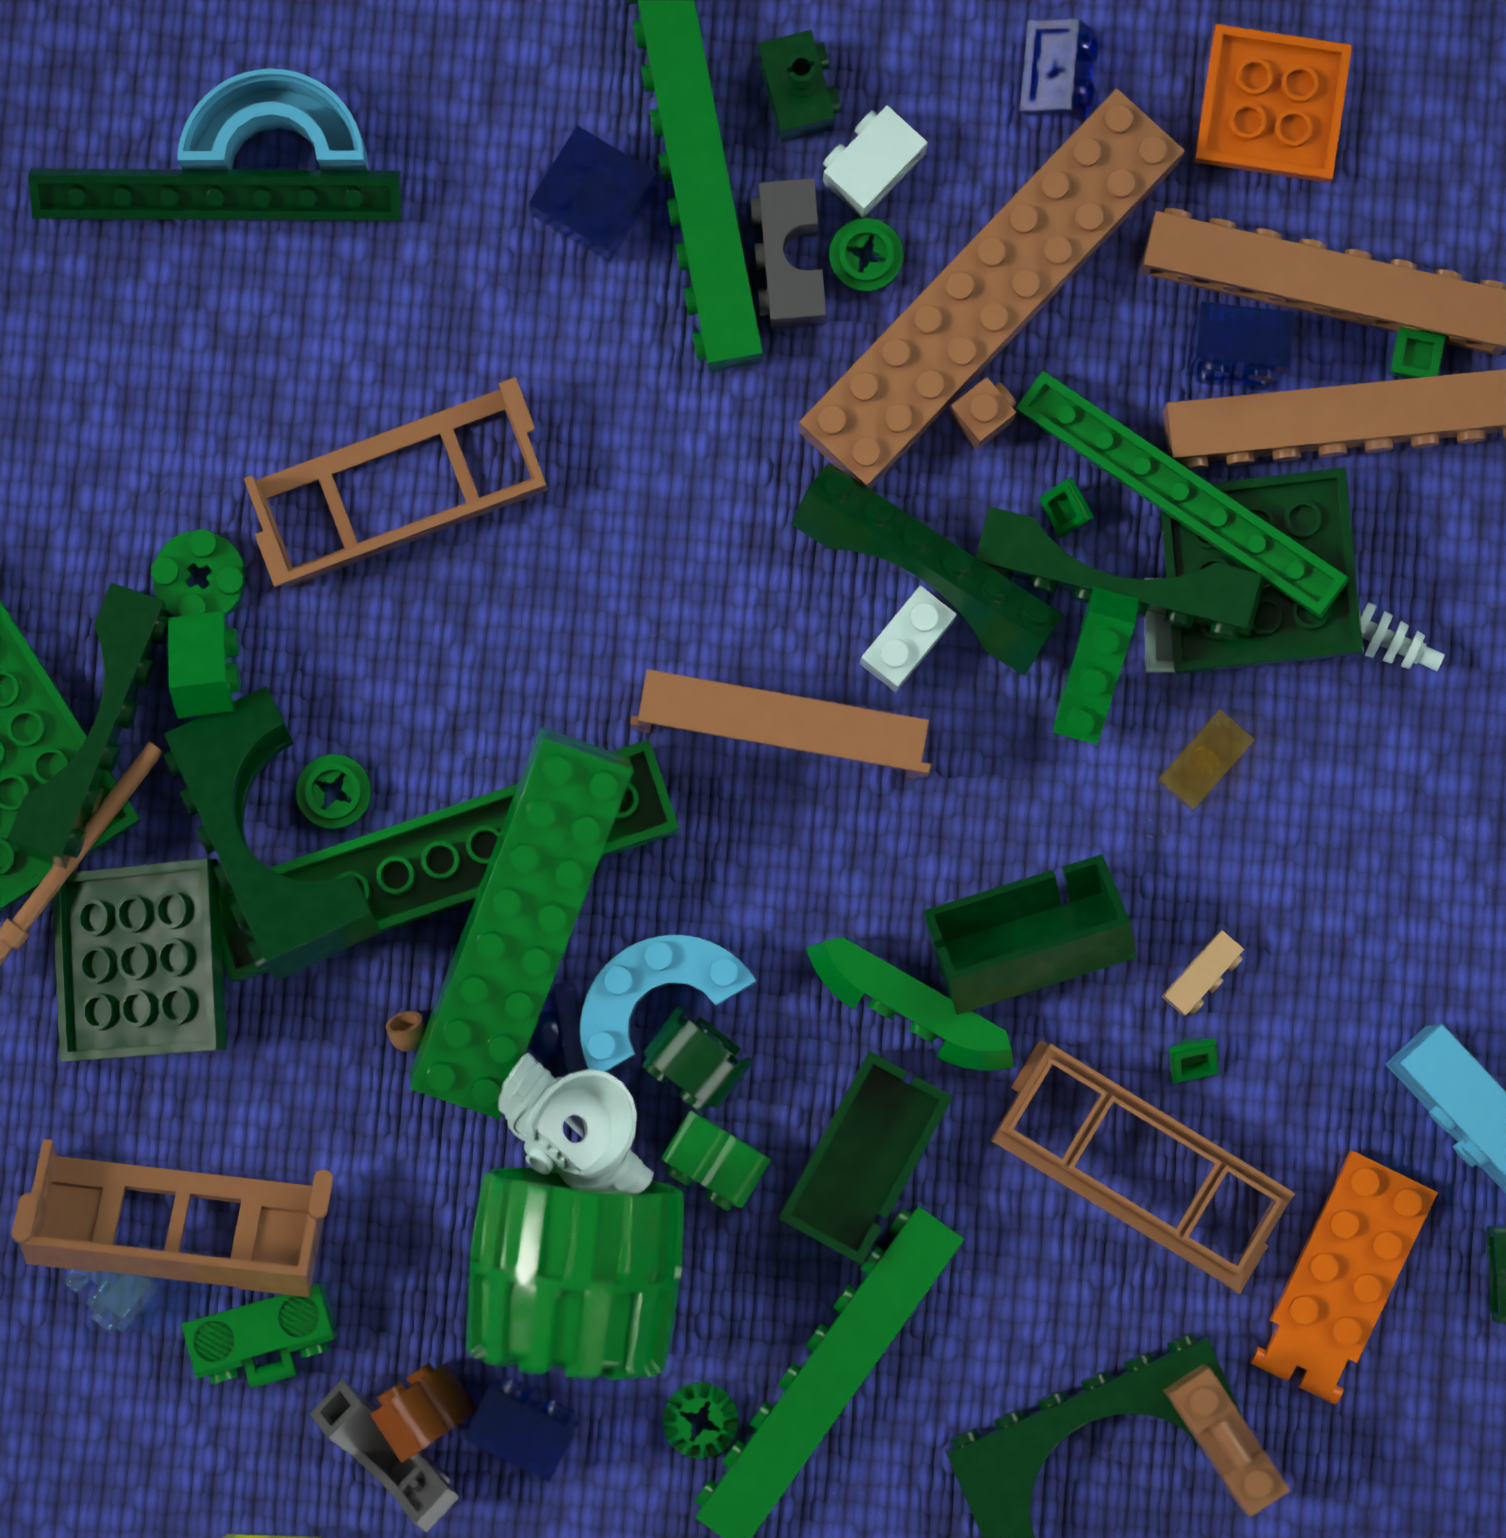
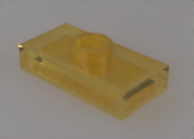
(1205, 760)

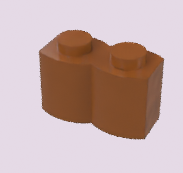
(423, 1411)

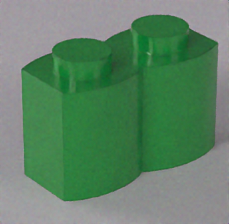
(714, 1160)

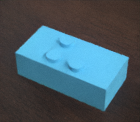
(1458, 1097)

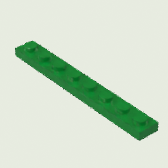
(1182, 494)

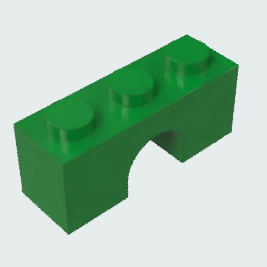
(1095, 665)

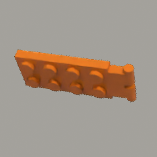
(1344, 1275)

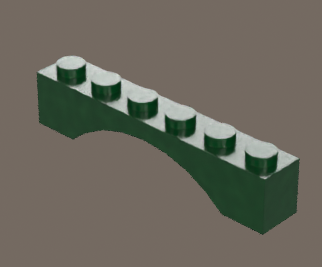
(854, 518)
(1212, 596)
(54, 814)

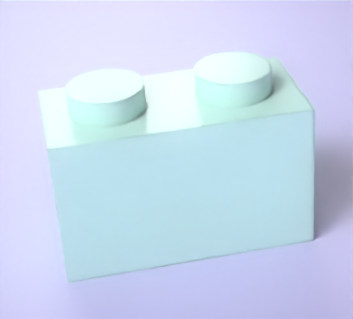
(873, 160)
(907, 638)

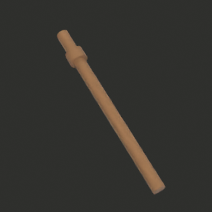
(14, 932)

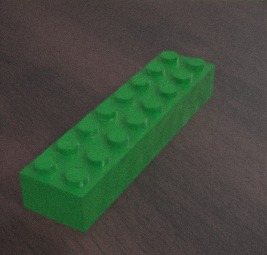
(520, 921)

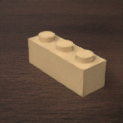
(1203, 974)

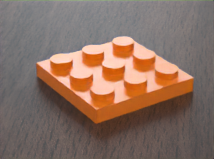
(1272, 103)

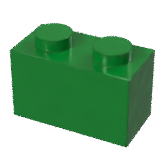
(201, 664)

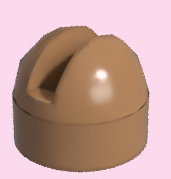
(406, 1030)

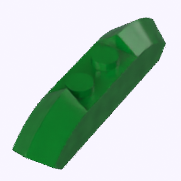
(967, 1037)

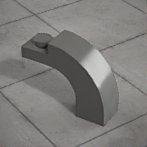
(415, 1483)

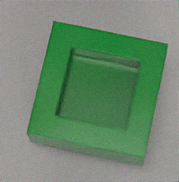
(1416, 354)

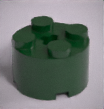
(696, 1060)

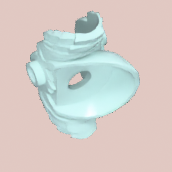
(590, 1104)

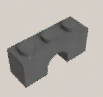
(792, 294)

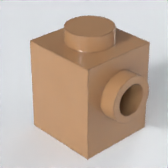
(983, 412)

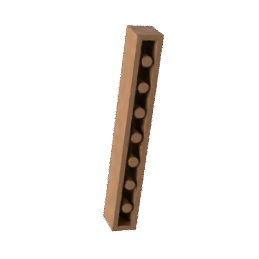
(1325, 281)
(1336, 419)

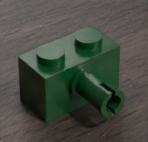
(797, 85)

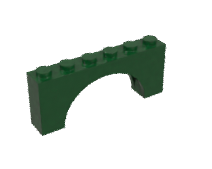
(289, 918)
(1002, 1463)

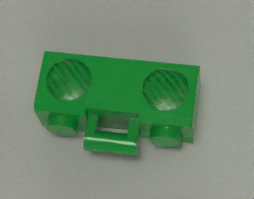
(235, 1336)

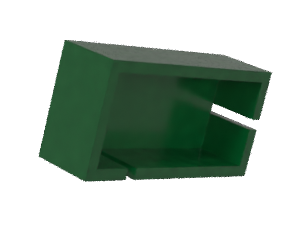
(1024, 937)
(864, 1157)

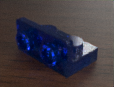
(1059, 68)

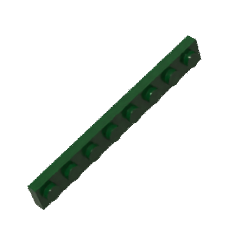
(215, 194)

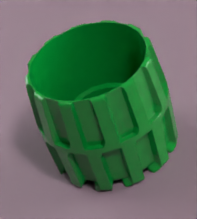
(573, 1276)

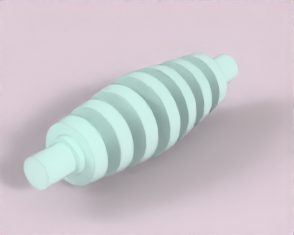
(1395, 642)

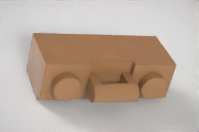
(1226, 1440)

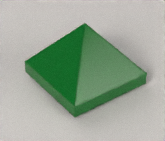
(1066, 507)
(1193, 1059)

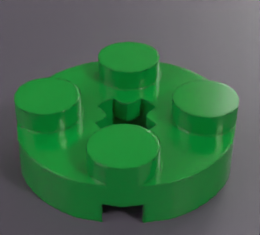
(202, 550)

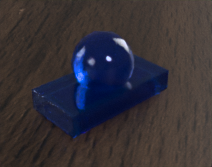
(560, 1030)

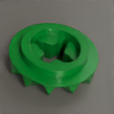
(855, 237)
(327, 770)
(721, 1412)

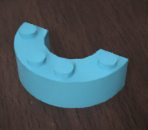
(269, 101)
(639, 971)

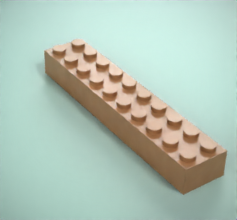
(991, 290)

